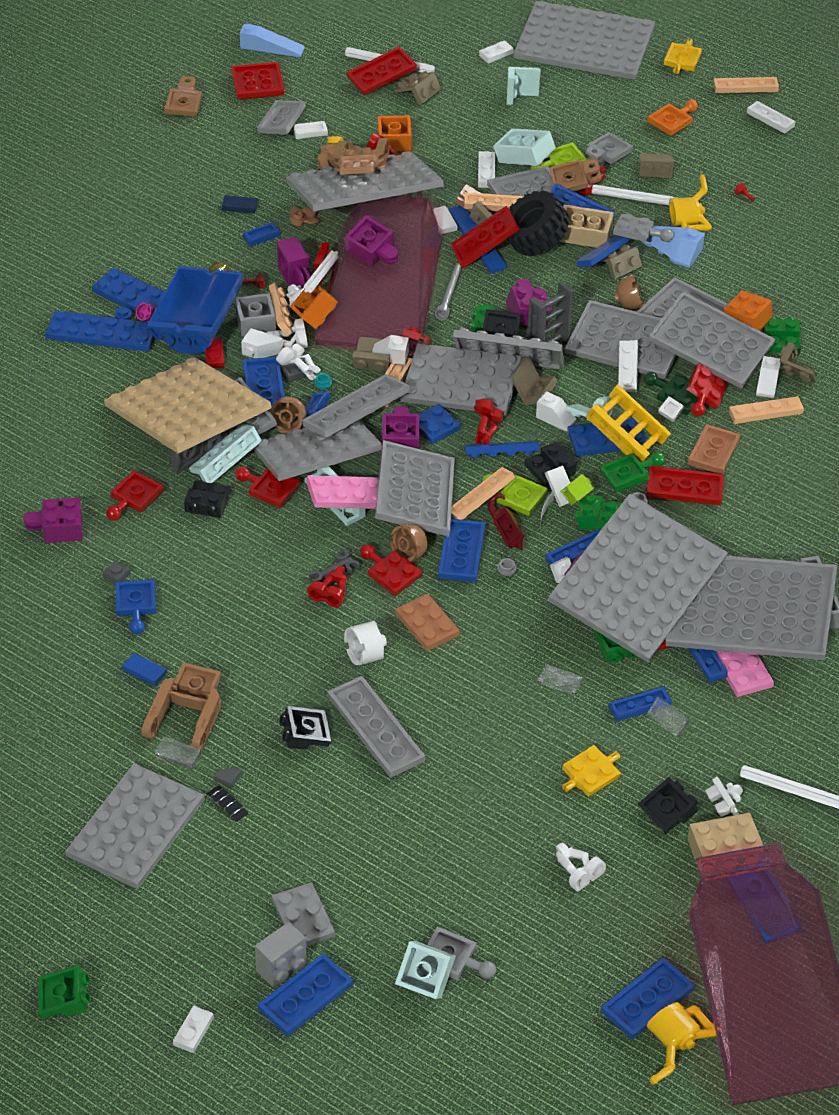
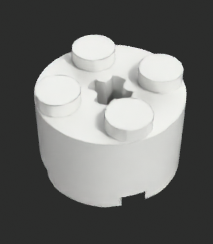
(365, 643)

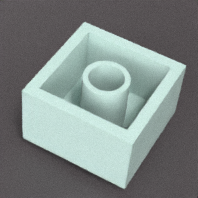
(425, 969)

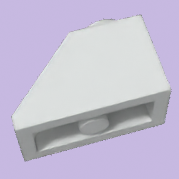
(261, 344)
(395, 346)
(768, 377)
(553, 411)

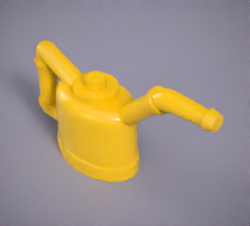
(689, 211)
(678, 1031)

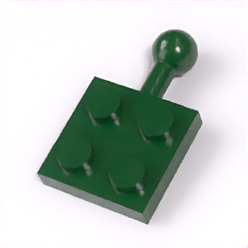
(675, 389)

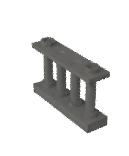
(537, 316)

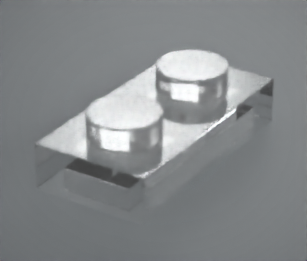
(560, 679)
(668, 717)
(178, 752)

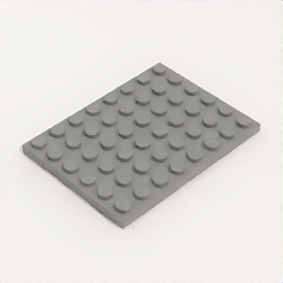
(585, 40)
(329, 189)
(638, 577)
(761, 609)

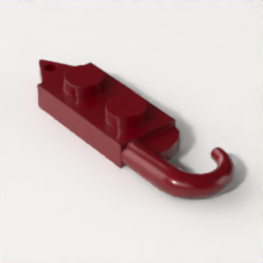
(506, 524)

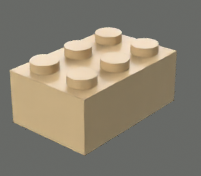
(588, 226)
(723, 835)

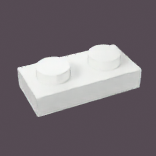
(496, 52)
(193, 1029)

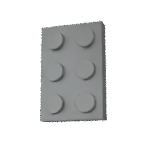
(281, 117)
(305, 912)

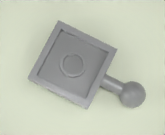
(639, 229)
(463, 950)

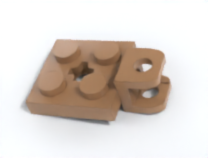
(185, 93)
(579, 172)

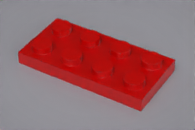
(381, 70)
(485, 236)
(685, 485)

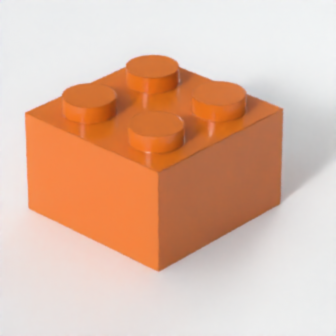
(397, 131)
(314, 306)
(750, 309)

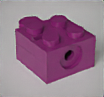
(371, 242)
(293, 261)
(519, 299)
(401, 427)
(58, 519)

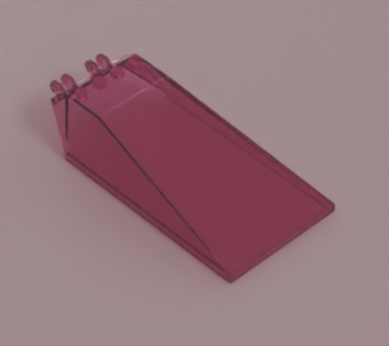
(385, 296)

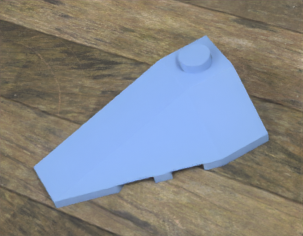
(263, 40)
(682, 248)

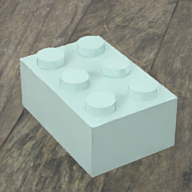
(524, 147)

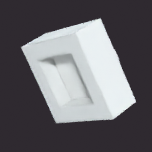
(671, 409)
(559, 568)

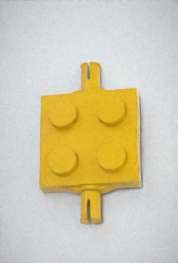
(683, 56)
(591, 771)

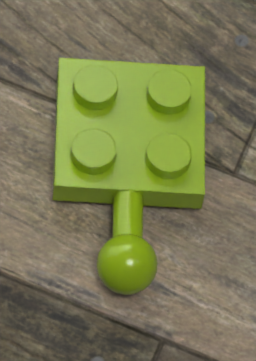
(562, 155)
(521, 495)

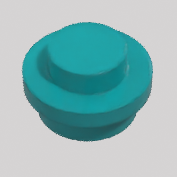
(323, 381)

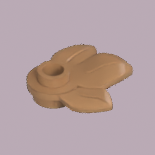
(301, 216)

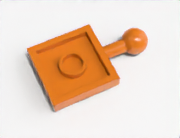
(672, 119)

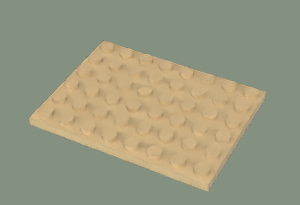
(187, 404)

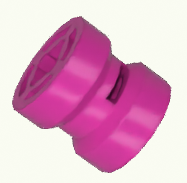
(145, 311)

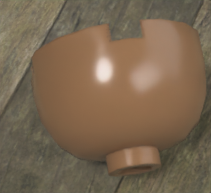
(629, 293)
(288, 414)
(409, 541)

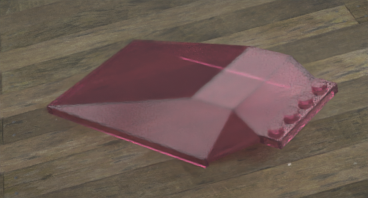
(774, 997)

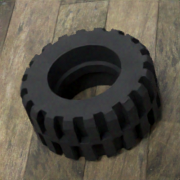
(540, 223)

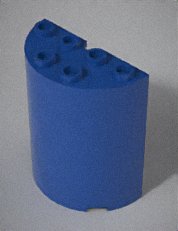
(194, 308)

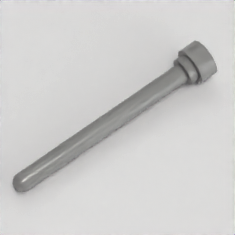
(442, 311)

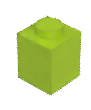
(577, 489)

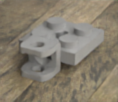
(608, 149)

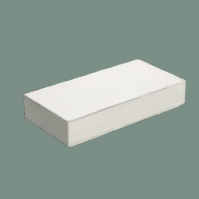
(309, 130)
(445, 220)
(558, 480)

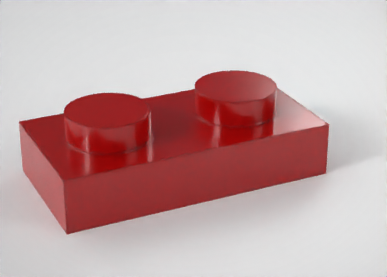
(214, 354)

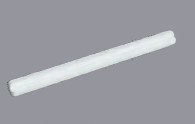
(368, 56)
(629, 194)
(321, 271)
(790, 786)

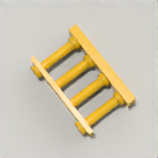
(613, 430)

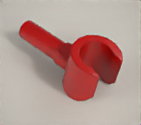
(741, 189)
(259, 281)

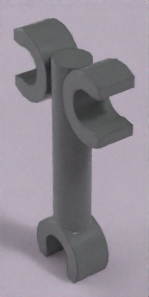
(345, 561)

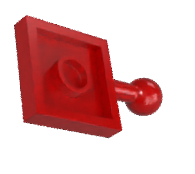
(707, 388)
(268, 487)
(134, 491)
(391, 572)

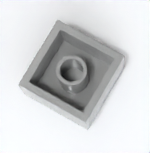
(255, 313)
(281, 954)

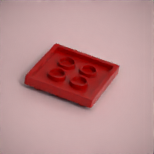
(257, 80)

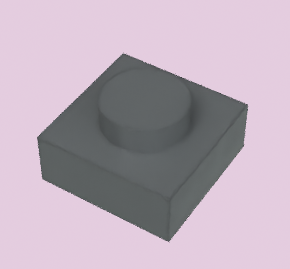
(116, 572)

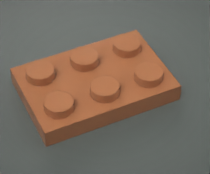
(714, 449)
(427, 622)

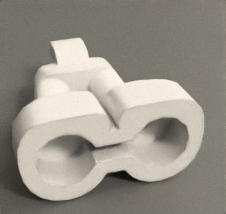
(300, 334)
(294, 355)
(581, 876)

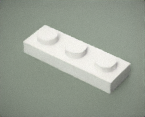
(771, 117)
(486, 168)
(628, 365)

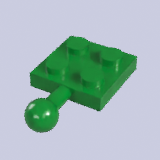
(629, 471)

